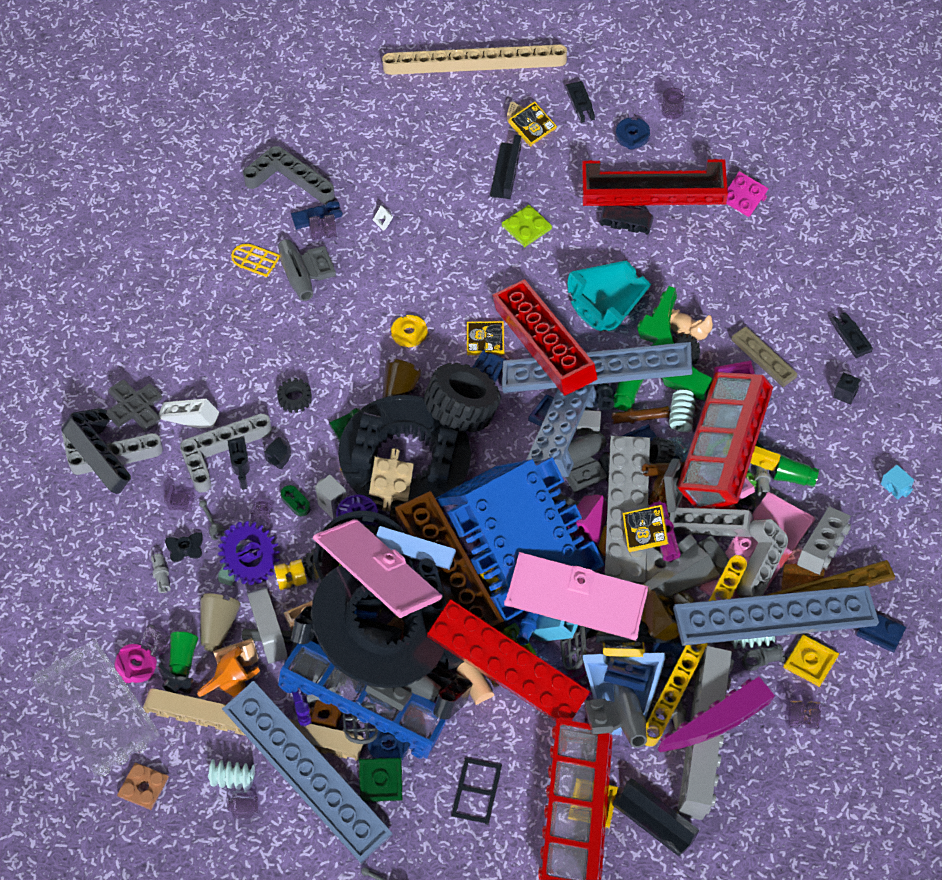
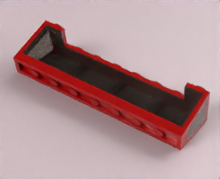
(654, 187)

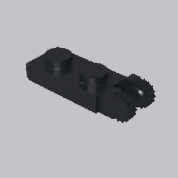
(580, 100)
(852, 335)

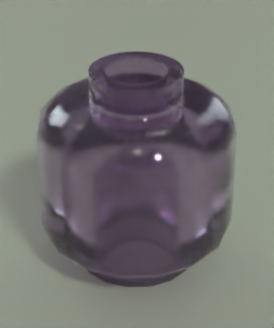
(242, 804)

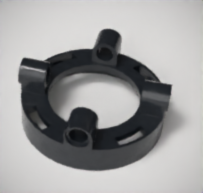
(320, 572)

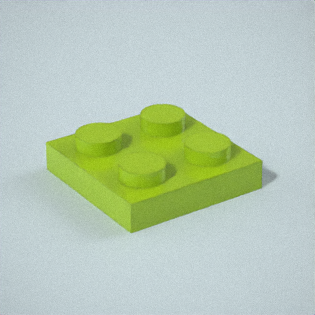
(526, 225)

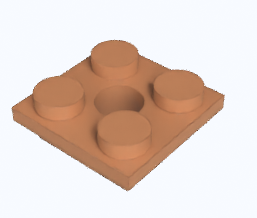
(138, 775)

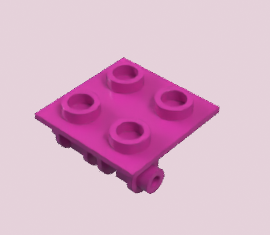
(745, 194)

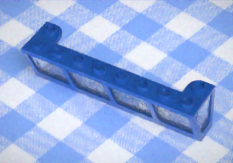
(316, 675)

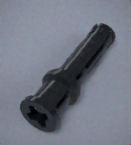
(605, 393)

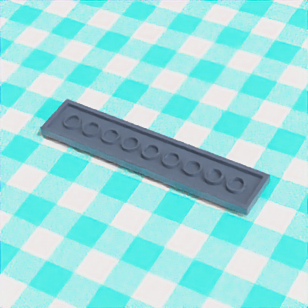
(610, 367)
(775, 615)
(307, 772)

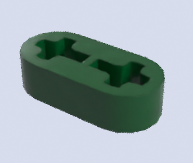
(298, 498)

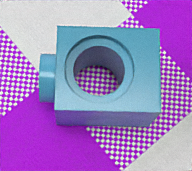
(897, 482)

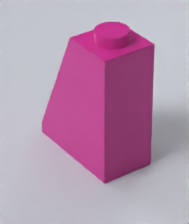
(593, 513)

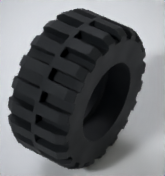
(462, 397)

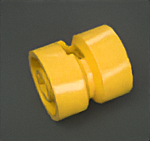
(297, 572)

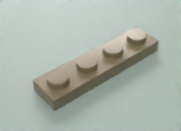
(764, 356)

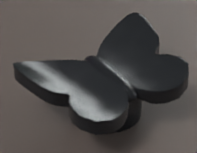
(185, 547)
(173, 683)

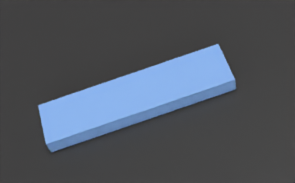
(416, 547)

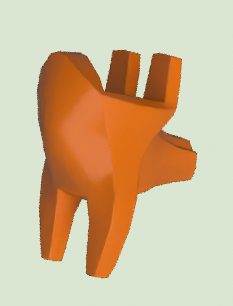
(229, 675)

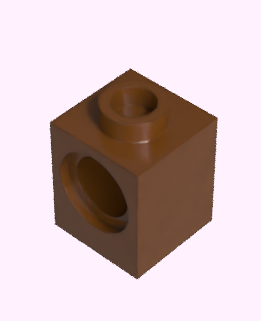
(321, 708)

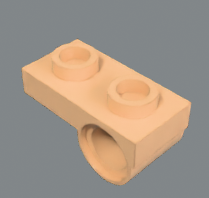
(247, 657)

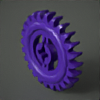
(260, 542)

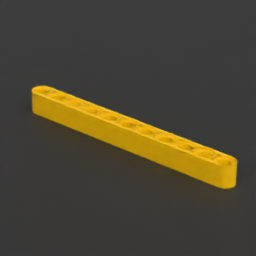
(690, 657)

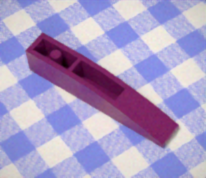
(721, 716)

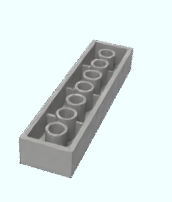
(625, 494)
(702, 759)

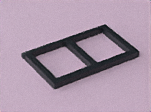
(490, 793)

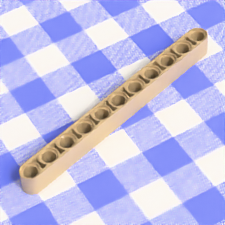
(474, 59)
(211, 713)

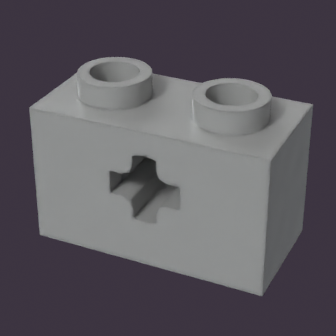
(329, 495)

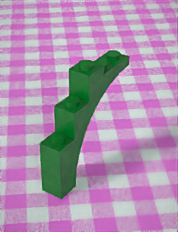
(658, 331)

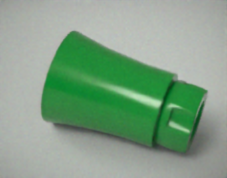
(625, 391)
(795, 472)
(181, 653)

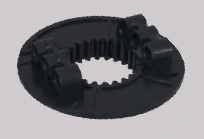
(395, 417)
(356, 653)

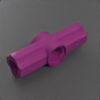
(669, 551)

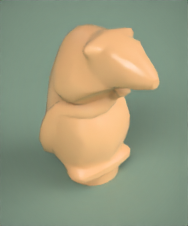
(684, 324)

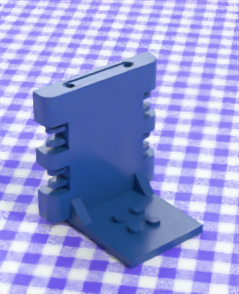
(514, 515)

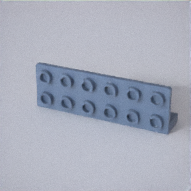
(561, 425)

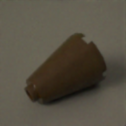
(399, 378)

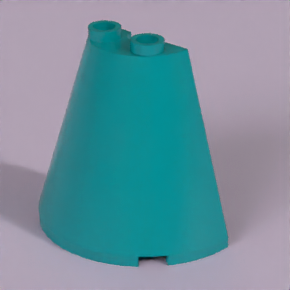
(606, 293)

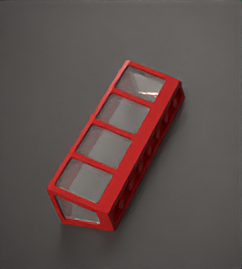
(576, 803)

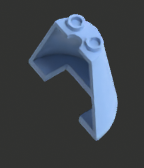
(597, 665)

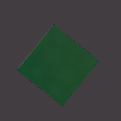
(380, 779)

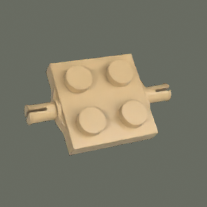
(391, 479)

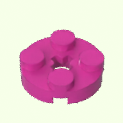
(133, 673)

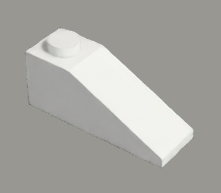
(193, 413)

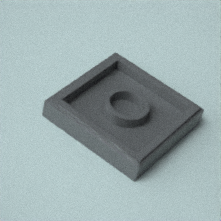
(671, 481)

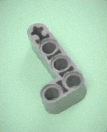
(765, 558)
(267, 625)

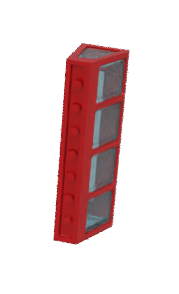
(725, 440)

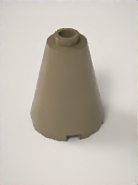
(216, 619)

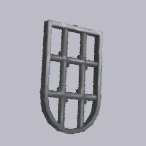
(578, 648)
(367, 730)

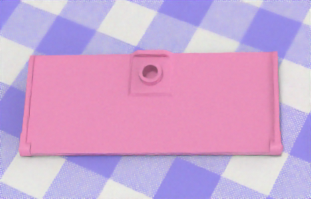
(787, 517)
(378, 567)
(577, 596)

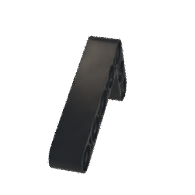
(82, 431)
(304, 632)
(453, 693)

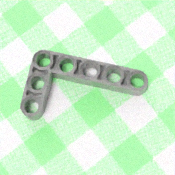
(218, 444)
(122, 448)

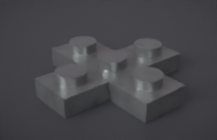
(134, 405)

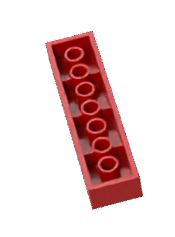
(545, 337)
(507, 663)

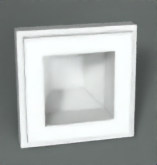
(382, 213)

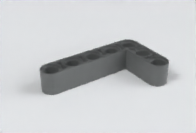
(280, 160)

